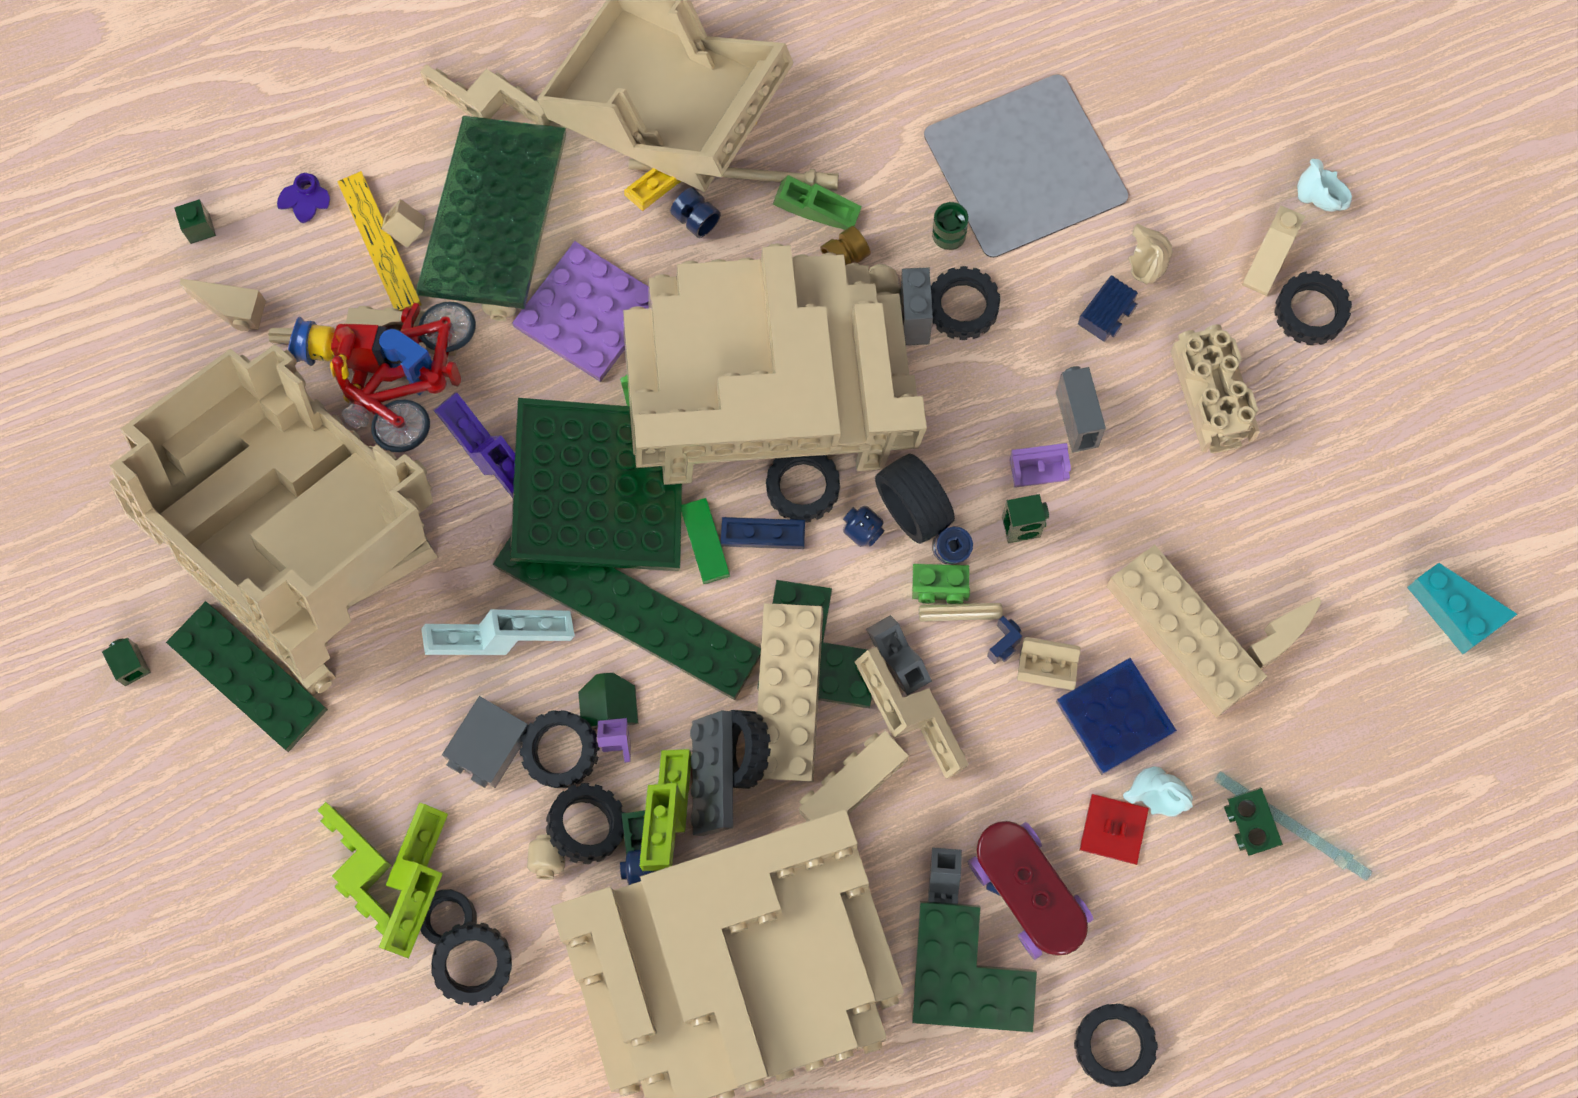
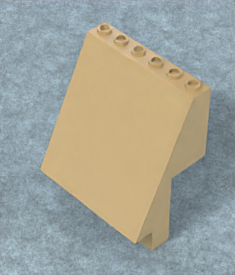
(665, 89)

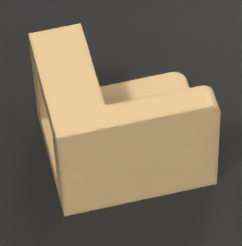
(403, 223)

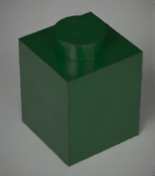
(195, 221)
(125, 661)

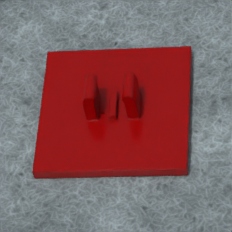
(1114, 829)

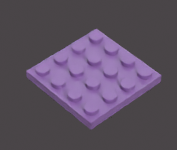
(582, 309)

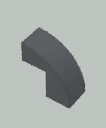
(899, 657)
(944, 875)

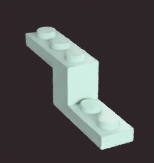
(497, 632)

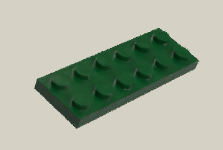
(246, 676)

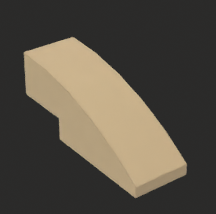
(1283, 633)

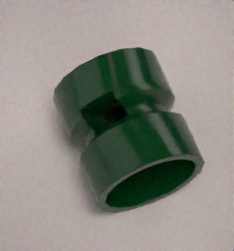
(950, 225)

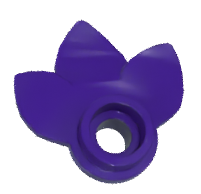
(304, 200)

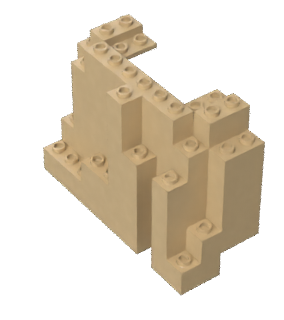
(768, 365)
(270, 500)
(734, 965)

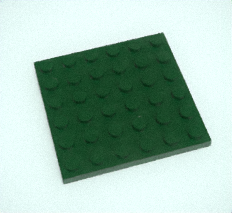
(583, 495)

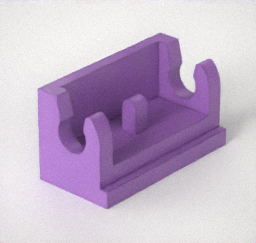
(1040, 465)

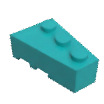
(1459, 607)

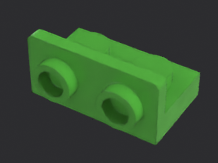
(940, 582)

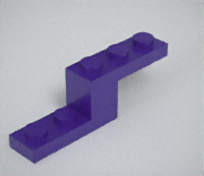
(488, 452)

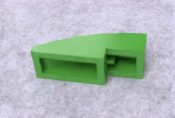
(816, 203)

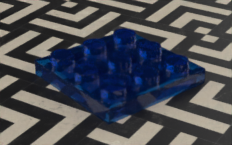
(1116, 716)

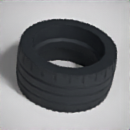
(915, 498)

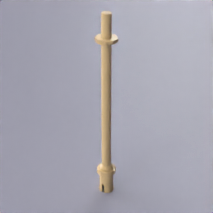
(826, 180)

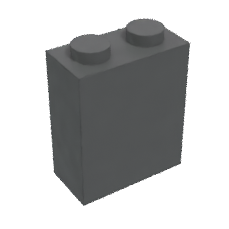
(916, 305)
(1080, 409)
(485, 743)

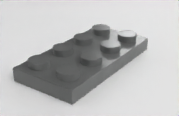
(712, 773)

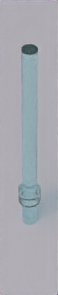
(1341, 857)

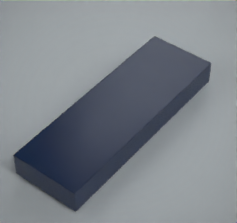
(763, 533)

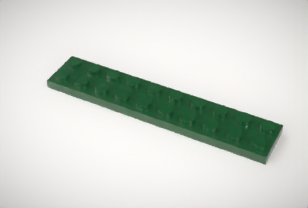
(643, 619)

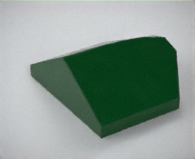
(608, 698)

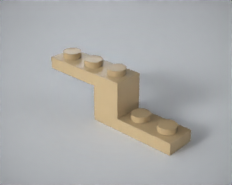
(485, 95)
(911, 713)

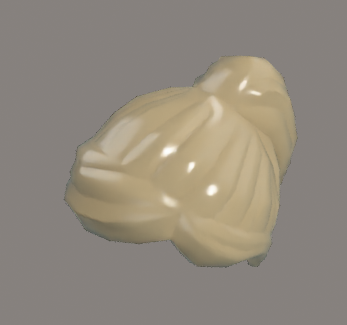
(1150, 255)

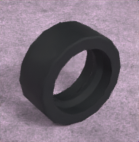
(447, 895)

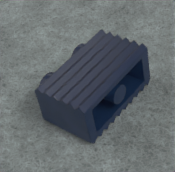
(1108, 308)

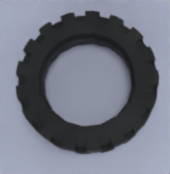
(971, 278)
(1315, 282)
(807, 511)
(756, 748)
(530, 749)
(563, 841)
(471, 994)
(1147, 1042)

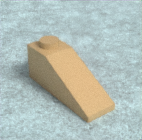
(1273, 250)
(233, 304)

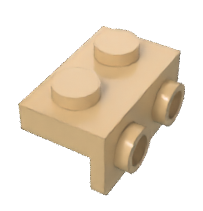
(1048, 663)

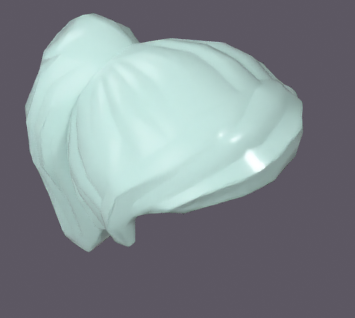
(1323, 188)
(1160, 792)

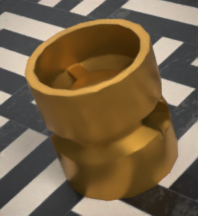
(850, 244)

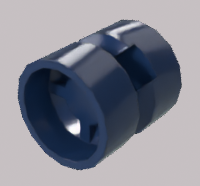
(695, 212)
(952, 545)

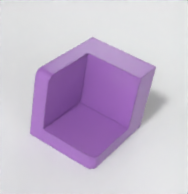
(614, 736)

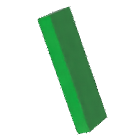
(704, 541)

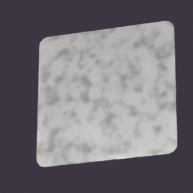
(1025, 165)

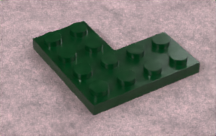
(839, 675)
(954, 988)

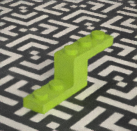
(665, 810)
(360, 869)
(413, 880)

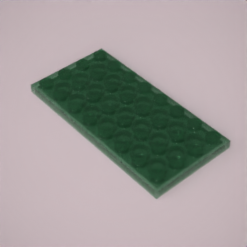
(492, 212)

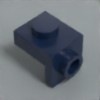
(1006, 646)

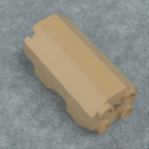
(1214, 389)

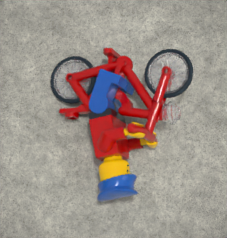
(390, 356)

